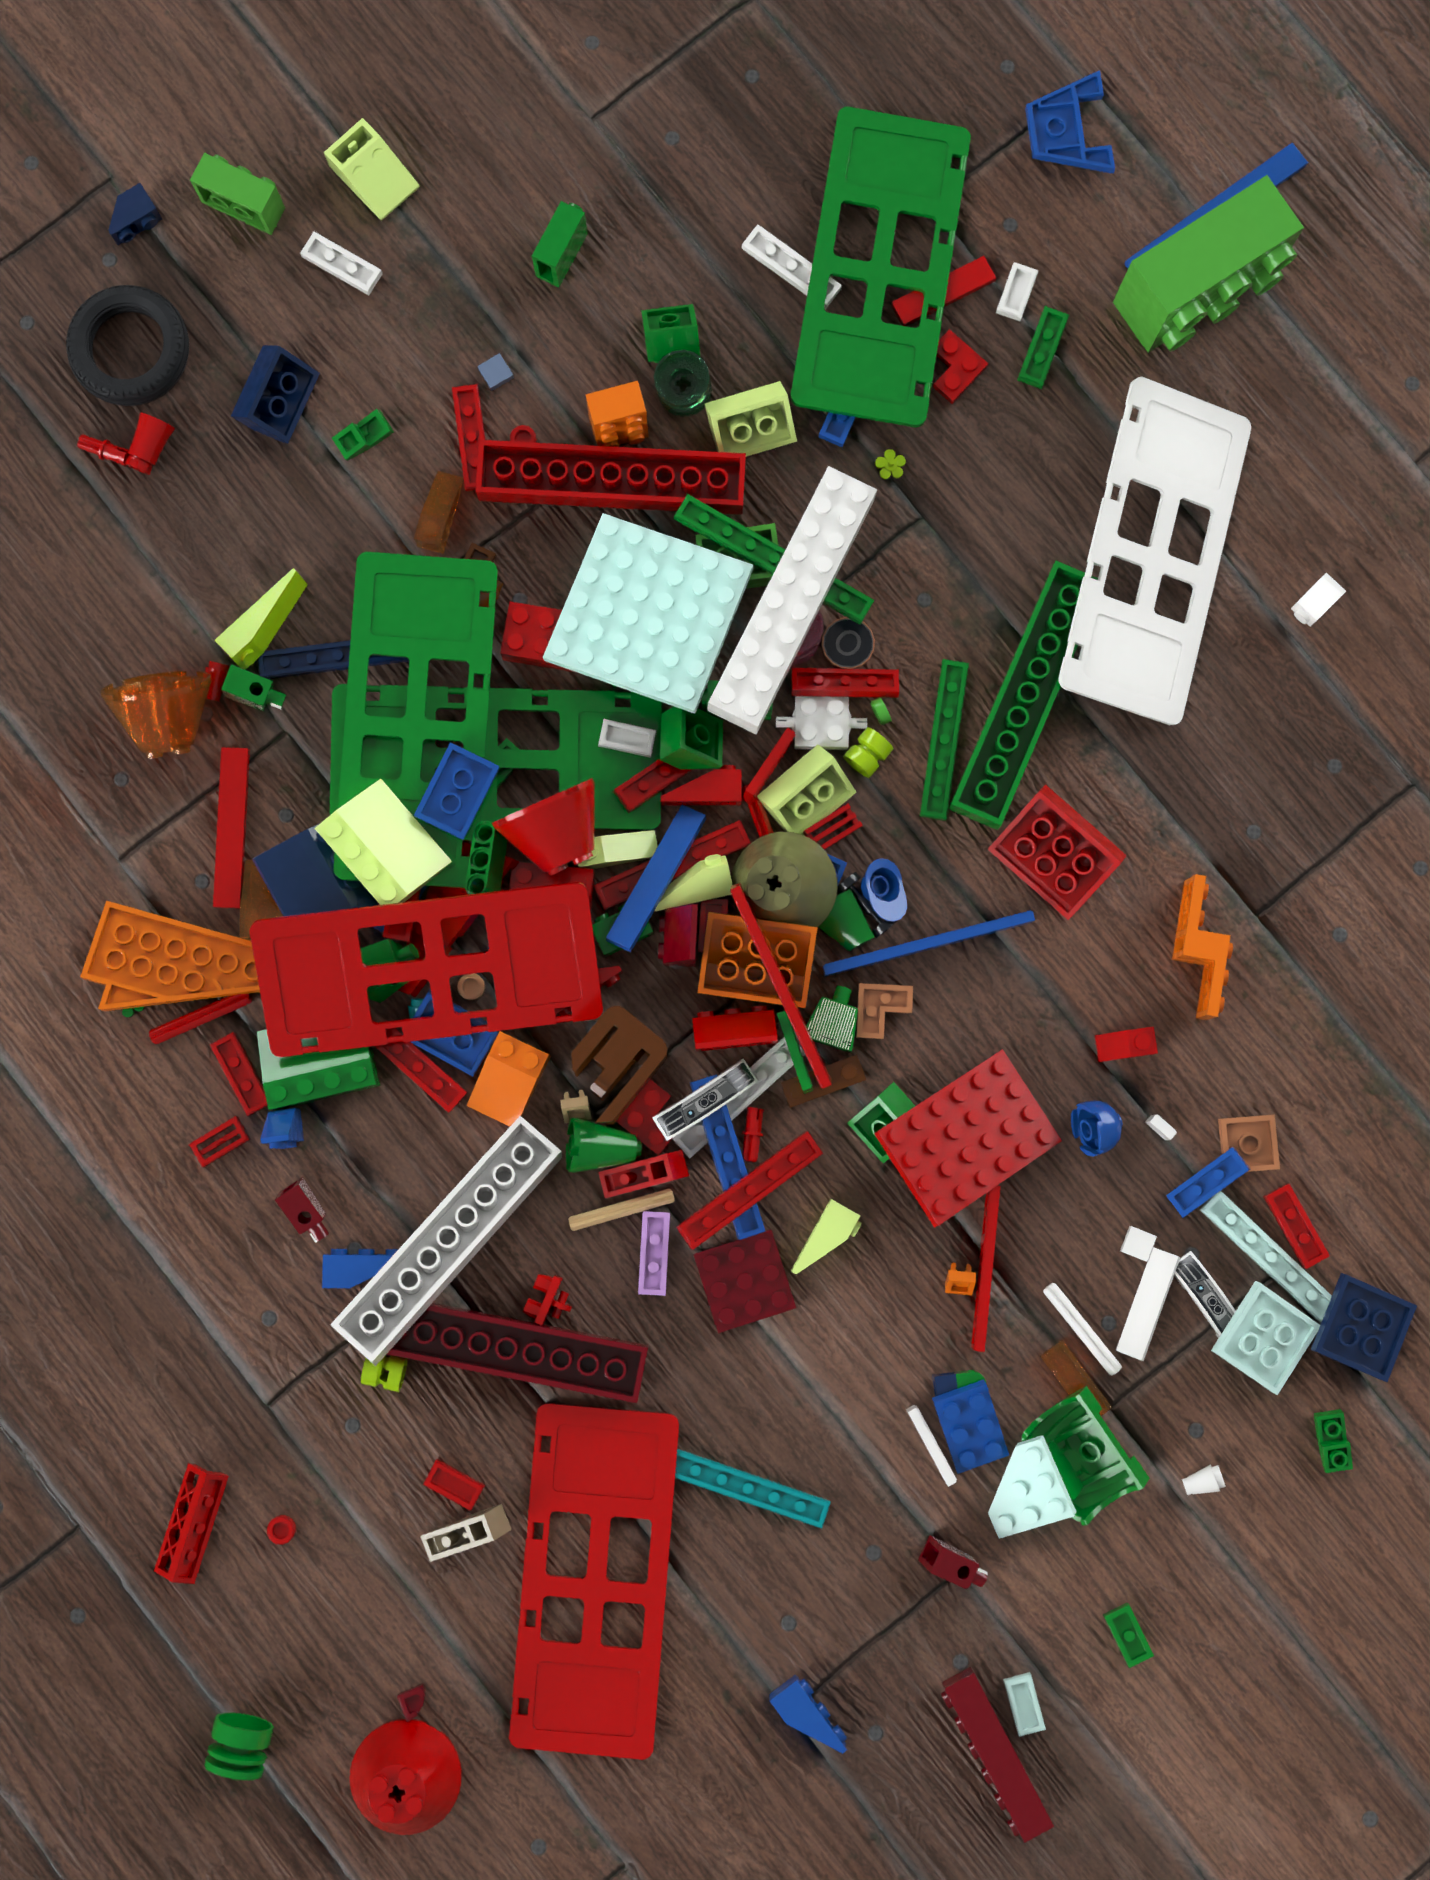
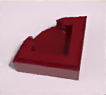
(412, 1701)

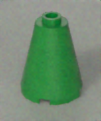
(598, 1146)

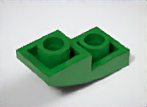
(1332, 1441)

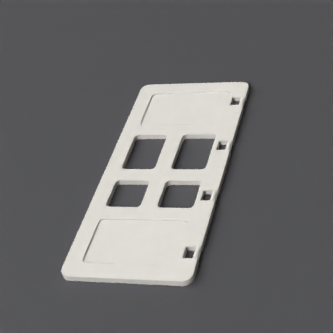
(1126, 649)

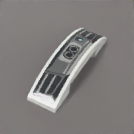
(705, 1100)
(1204, 1292)

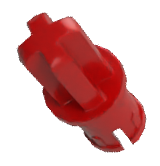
(103, 449)
(752, 1134)

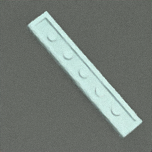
(1267, 1255)

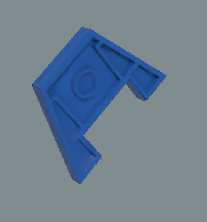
(1057, 127)

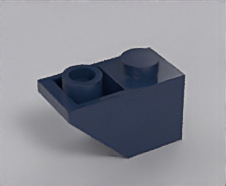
(132, 215)

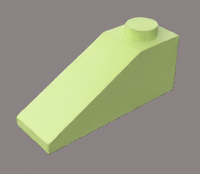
(621, 849)
(701, 882)
(830, 1231)

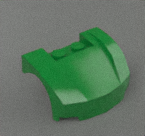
(1087, 1454)

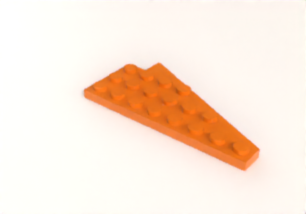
(164, 960)

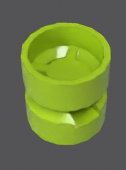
(866, 755)
(375, 1375)

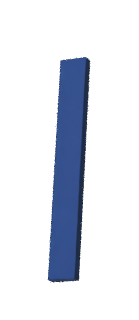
(1278, 168)
(928, 943)

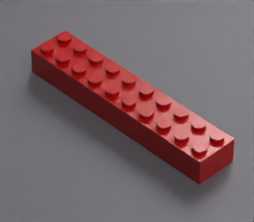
(608, 476)

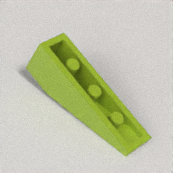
(256, 628)

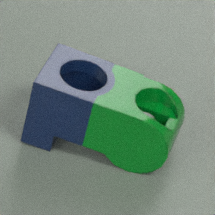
(953, 1380)

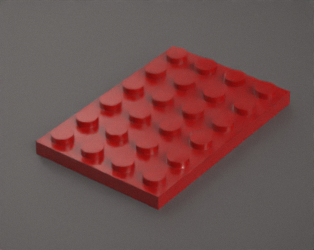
(968, 1138)

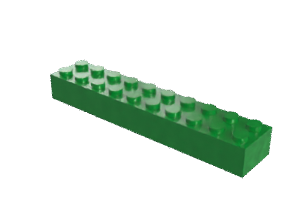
(1020, 704)

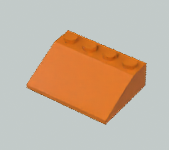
(735, 969)

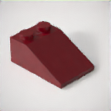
(680, 936)

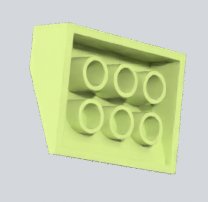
(383, 844)

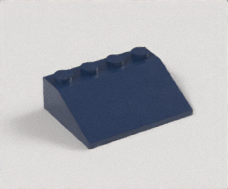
(304, 877)

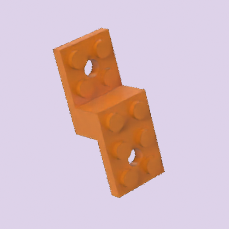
(1202, 948)

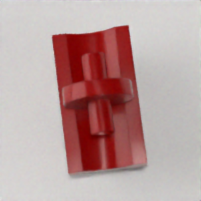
(540, 1310)

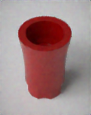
(148, 443)

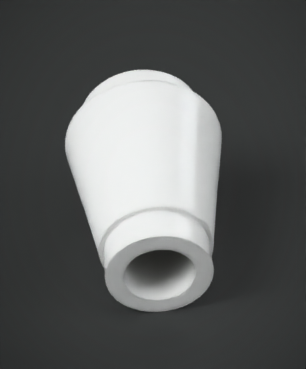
(1204, 1481)

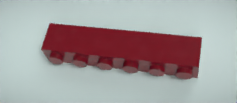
(997, 1755)

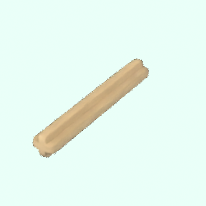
(621, 1209)

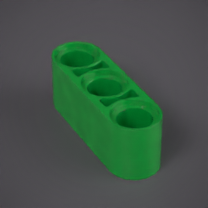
(482, 850)

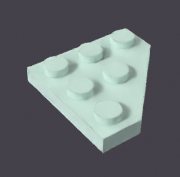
(1030, 1491)

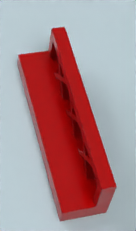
(193, 1527)

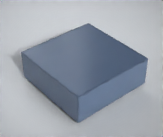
(495, 372)

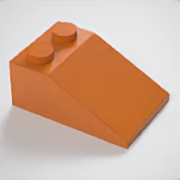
(508, 1079)

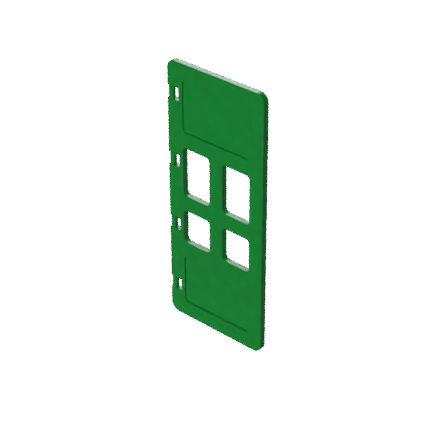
(861, 362)
(423, 613)
(575, 759)

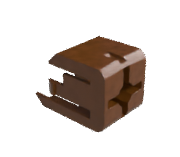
(627, 1043)

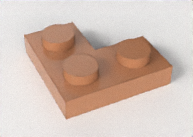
(875, 1001)

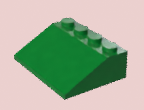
(314, 1075)

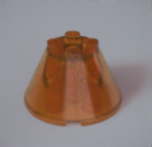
(160, 709)

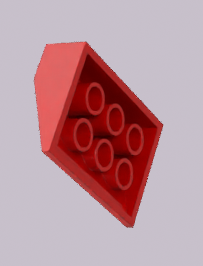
(1057, 852)

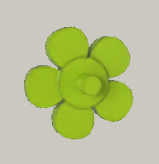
(890, 465)

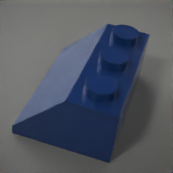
(275, 393)

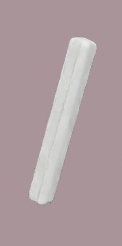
(1082, 1329)

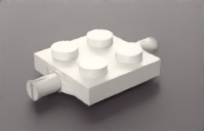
(821, 722)

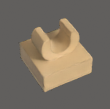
(575, 1107)

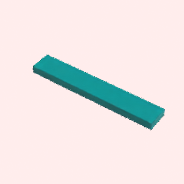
(751, 1489)

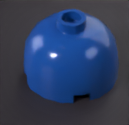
(1097, 1127)

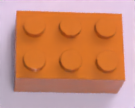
(618, 415)

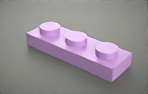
(654, 1253)

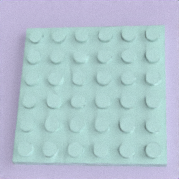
(648, 613)

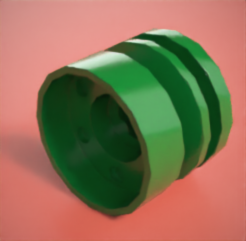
(238, 1746)

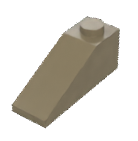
(466, 1533)

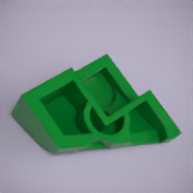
(847, 923)

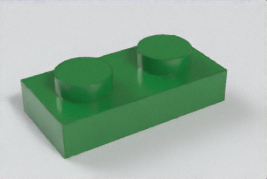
(1128, 1635)

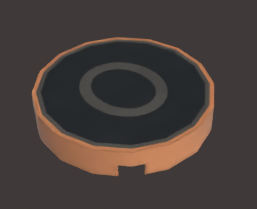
(848, 644)

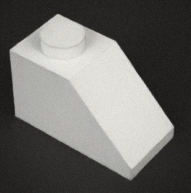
(1317, 600)

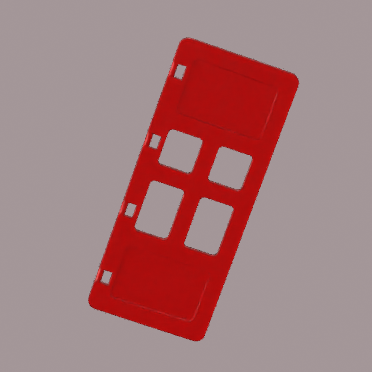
(318, 983)
(587, 1692)

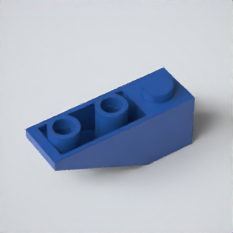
(283, 1129)
(350, 1270)
(801, 1712)

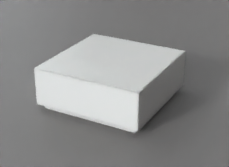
(1161, 1127)
(1138, 1243)

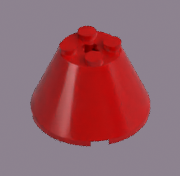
(554, 828)
(405, 1777)

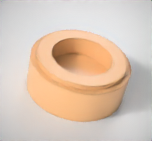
(471, 986)

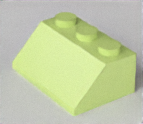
(752, 420)
(807, 791)

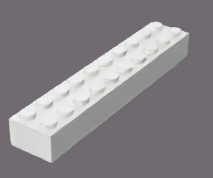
(791, 600)
(447, 1240)

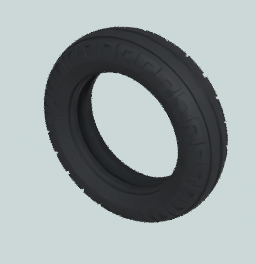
(95, 313)

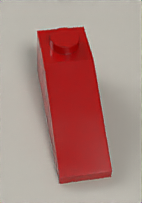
(714, 788)
(643, 1173)

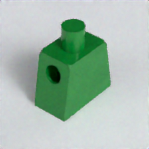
(386, 952)

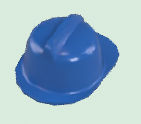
(885, 890)

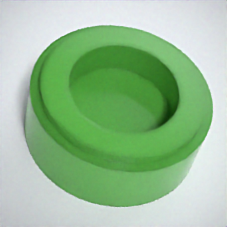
(880, 711)

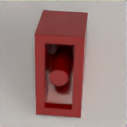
(1126, 1044)

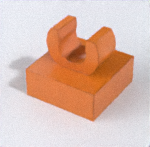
(959, 1281)

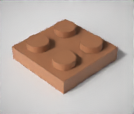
(1253, 1139)

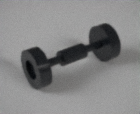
(849, 883)

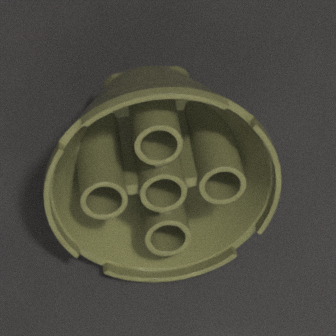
(801, 867)

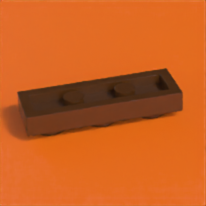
(842, 1075)

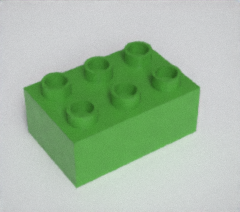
(1209, 266)

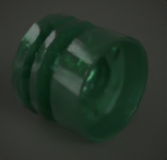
(681, 368)

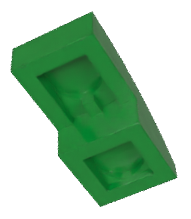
(363, 435)

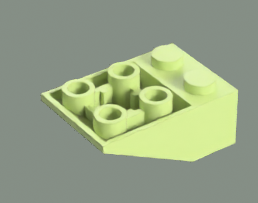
(371, 169)

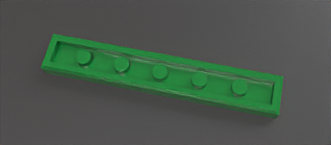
(944, 740)

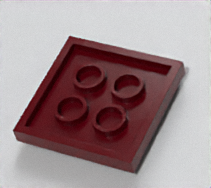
(744, 1281)

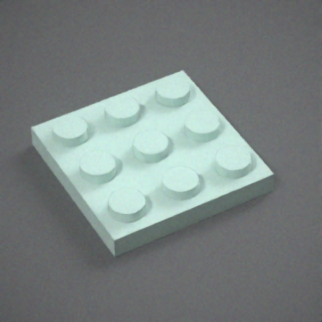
(1266, 1337)

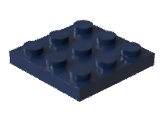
(1364, 1327)

